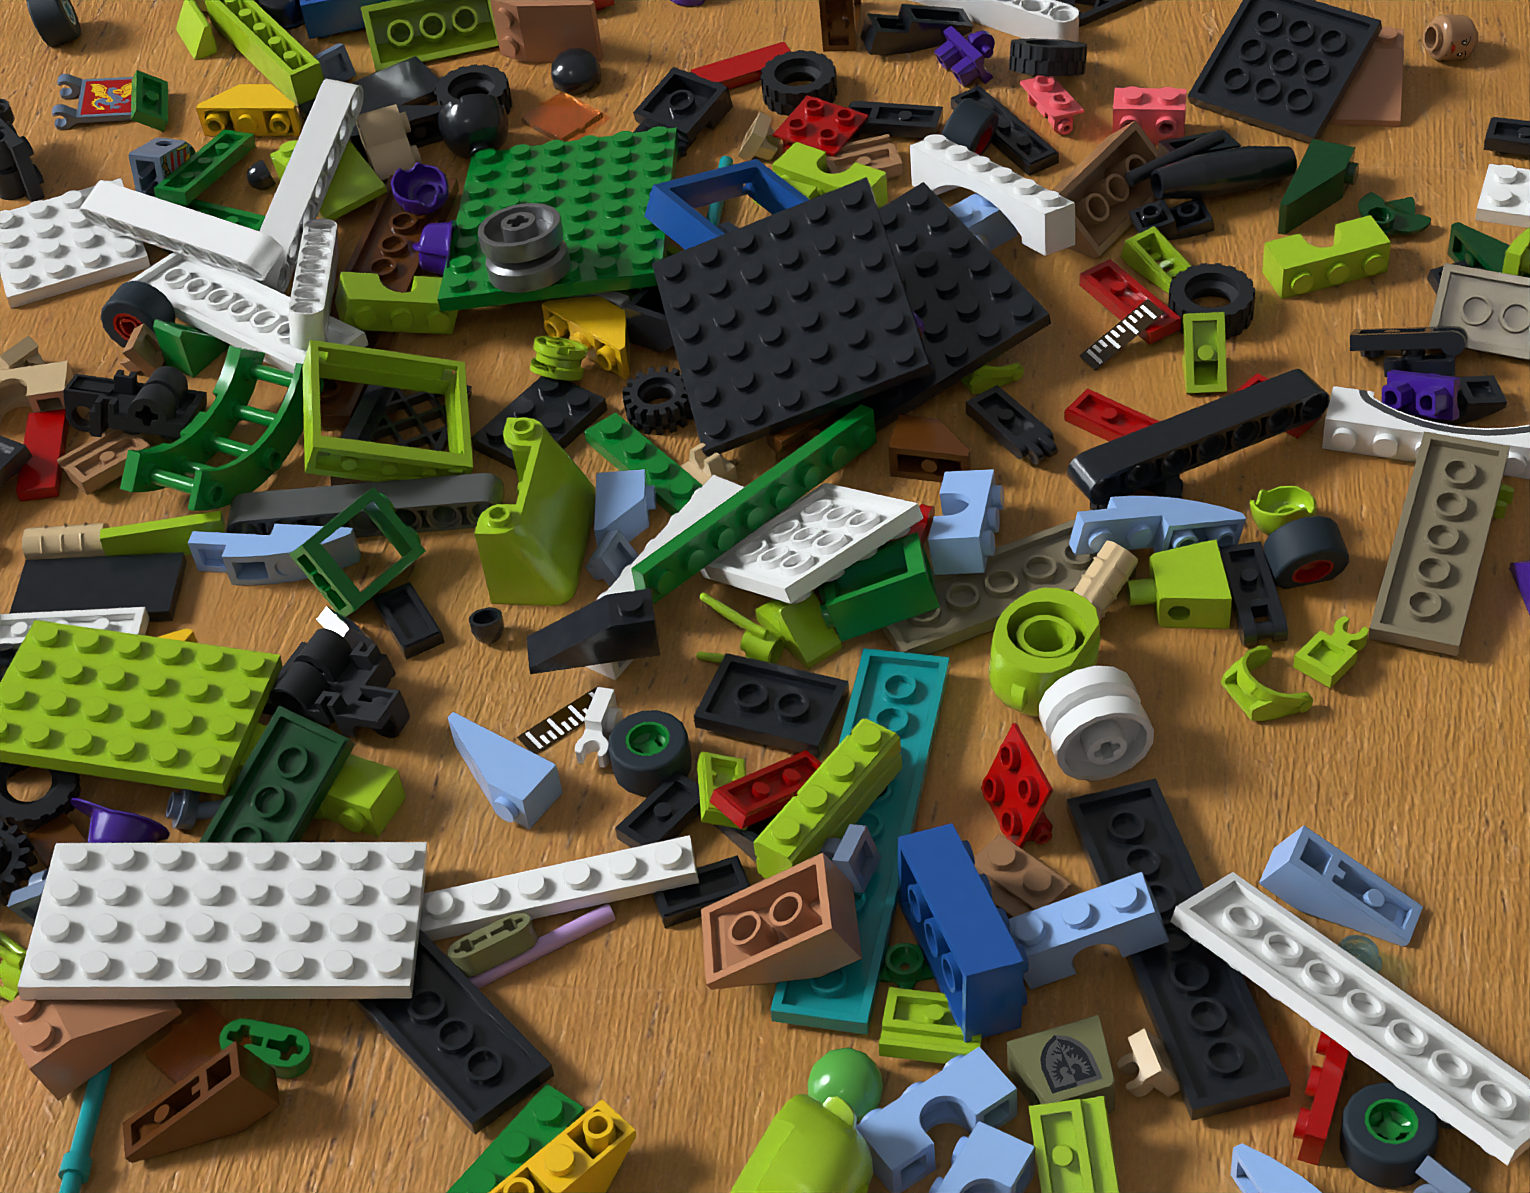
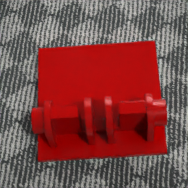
(820, 125)
(1018, 791)

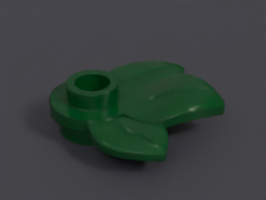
(1393, 216)

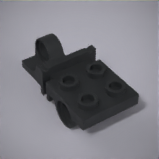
(17, 172)
(155, 407)
(340, 684)

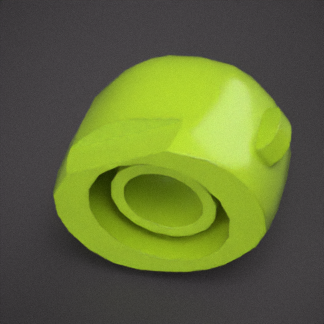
(1039, 643)
(809, 1151)

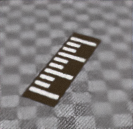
(1121, 334)
(557, 724)

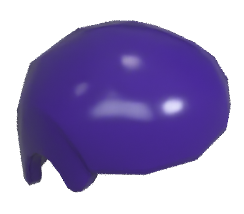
(420, 189)

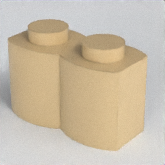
(386, 141)

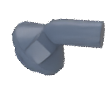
(186, 808)

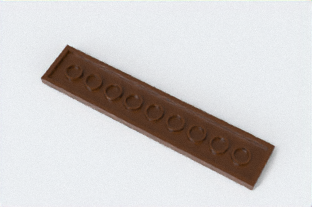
(389, 252)

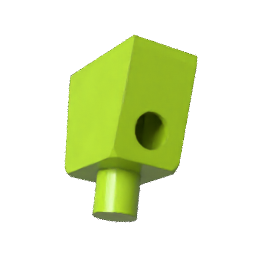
(1185, 587)

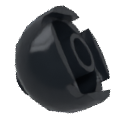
(473, 125)

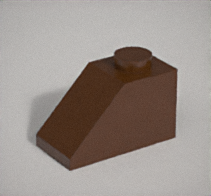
(925, 449)

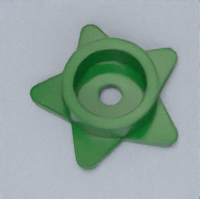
(901, 955)

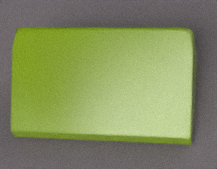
(195, 31)

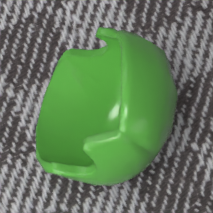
(848, 1076)

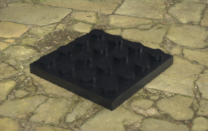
(1285, 65)

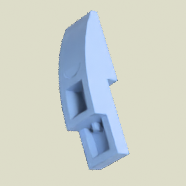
(1154, 524)
(266, 558)

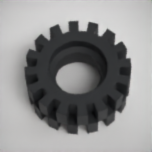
(652, 387)

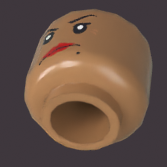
(1450, 37)

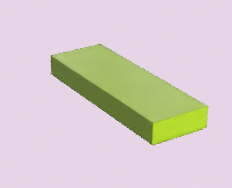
(160, 535)

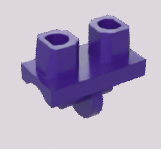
(968, 54)
(1422, 394)

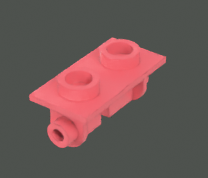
(1052, 102)

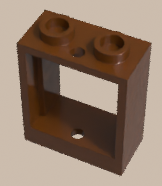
(840, 24)

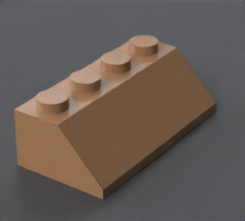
(1102, 191)

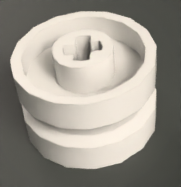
(1095, 723)

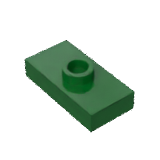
(149, 100)

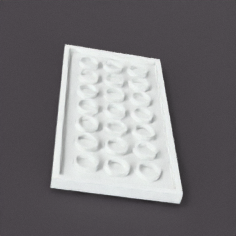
(227, 921)

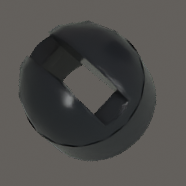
(259, 176)
(487, 625)

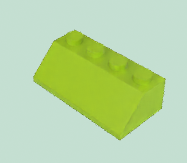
(427, 29)

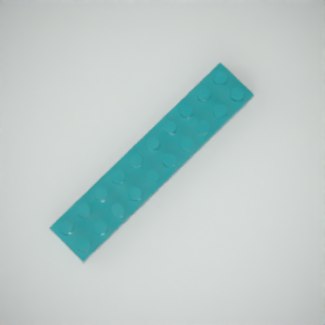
(907, 698)

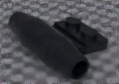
(1221, 169)

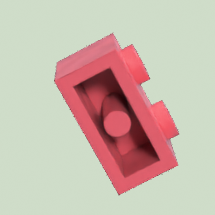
(1156, 110)

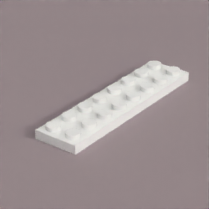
(236, 309)
(1363, 1013)

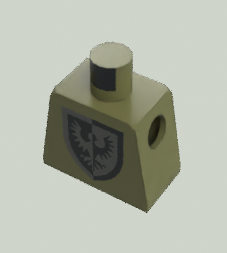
(1063, 1064)

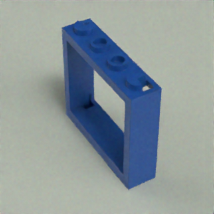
(674, 201)

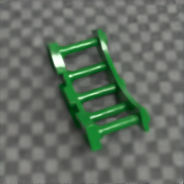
(209, 432)

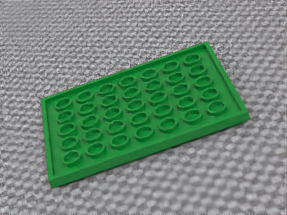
(602, 201)

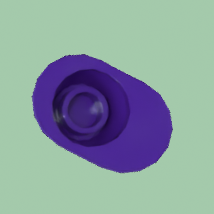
(435, 246)
(119, 826)

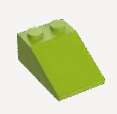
(351, 184)

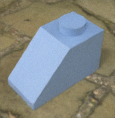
(623, 503)

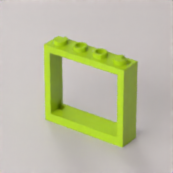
(390, 369)

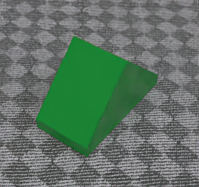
(187, 346)

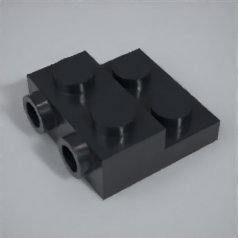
(685, 103)

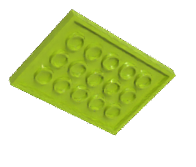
(132, 706)

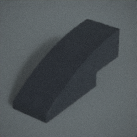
(912, 29)

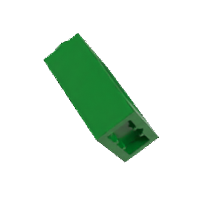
(328, 575)
(880, 589)

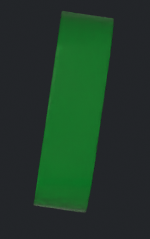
(269, 1042)

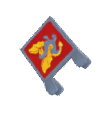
(98, 100)

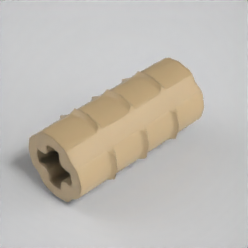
(63, 541)
(1106, 576)

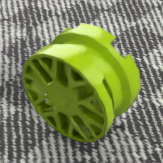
(558, 358)

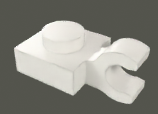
(599, 724)

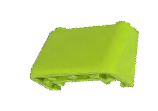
(539, 544)

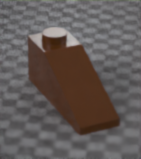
(204, 1106)

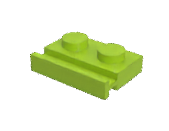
(921, 1028)
(1074, 1146)

